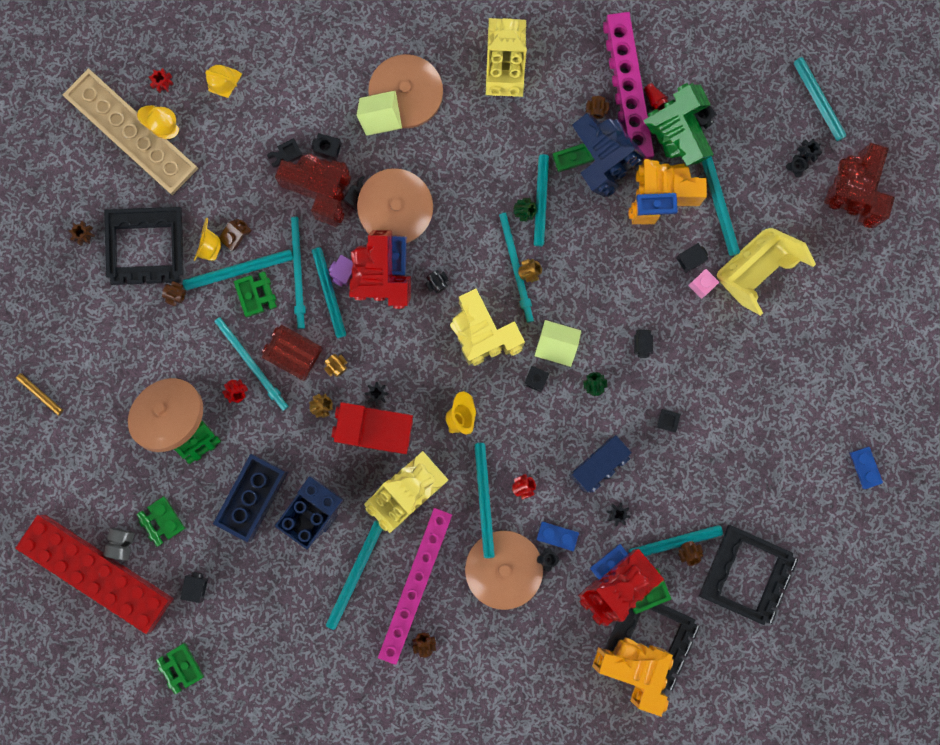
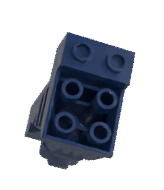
(612, 153)
(310, 513)

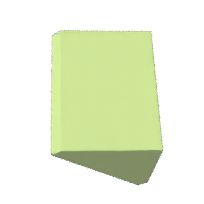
(379, 113)
(558, 343)

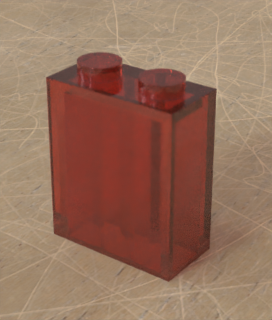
(291, 352)

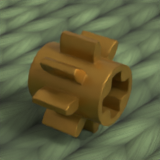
(530, 270)
(335, 365)
(321, 405)

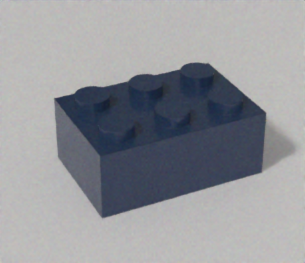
(601, 464)

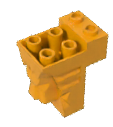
(667, 178)
(640, 667)

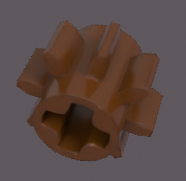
(597, 107)
(79, 228)
(173, 293)
(691, 553)
(424, 645)

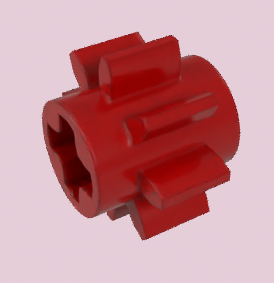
(163, 84)
(235, 391)
(524, 486)

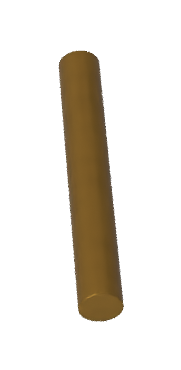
(39, 394)

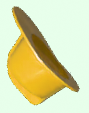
(222, 80)
(159, 120)
(209, 244)
(462, 414)

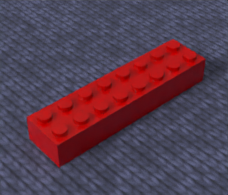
(94, 574)

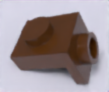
(234, 233)

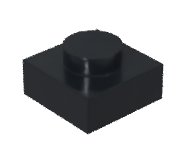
(668, 420)

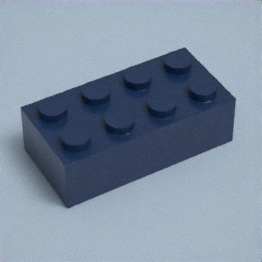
(250, 498)

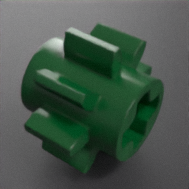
(525, 209)
(595, 384)

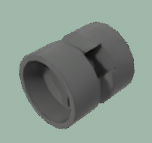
(118, 544)

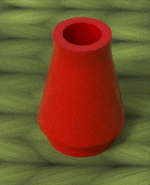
(656, 97)

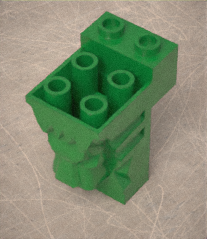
(678, 127)

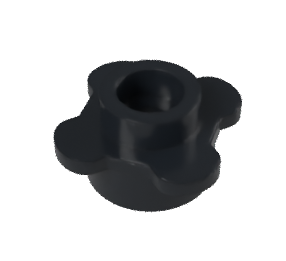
(803, 165)
(553, 559)

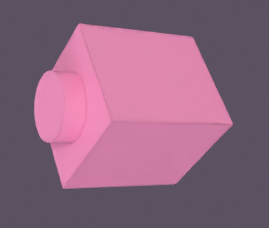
(703, 283)

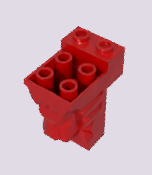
(373, 272)
(372, 428)
(620, 588)

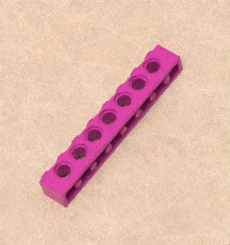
(622, 24)
(415, 586)

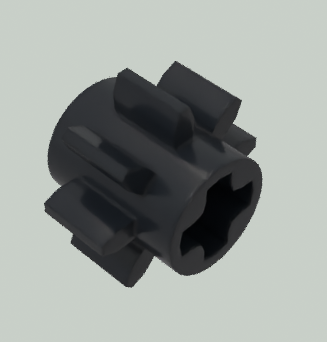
(809, 150)
(436, 281)
(380, 397)
(613, 512)

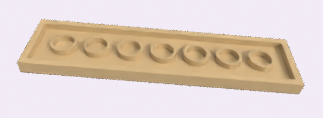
(122, 126)

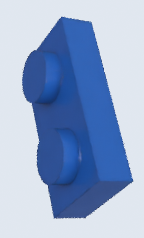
(656, 204)
(399, 255)
(866, 468)
(557, 536)
(608, 561)

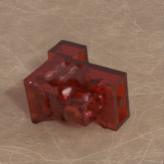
(319, 181)
(857, 187)

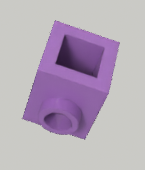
(341, 271)

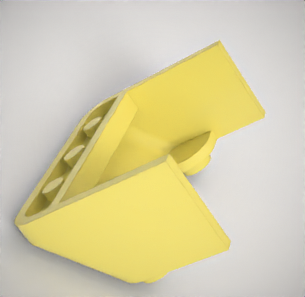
(759, 261)

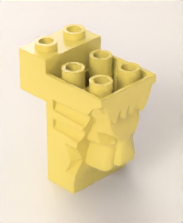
(506, 57)
(478, 333)
(405, 492)

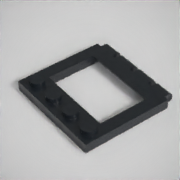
(143, 218)
(721, 567)
(679, 645)

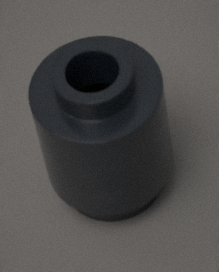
(643, 343)

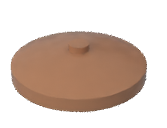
(416, 86)
(396, 203)
(165, 415)
(507, 578)

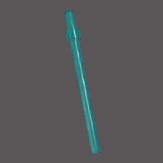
(525, 302)
(300, 308)
(273, 392)

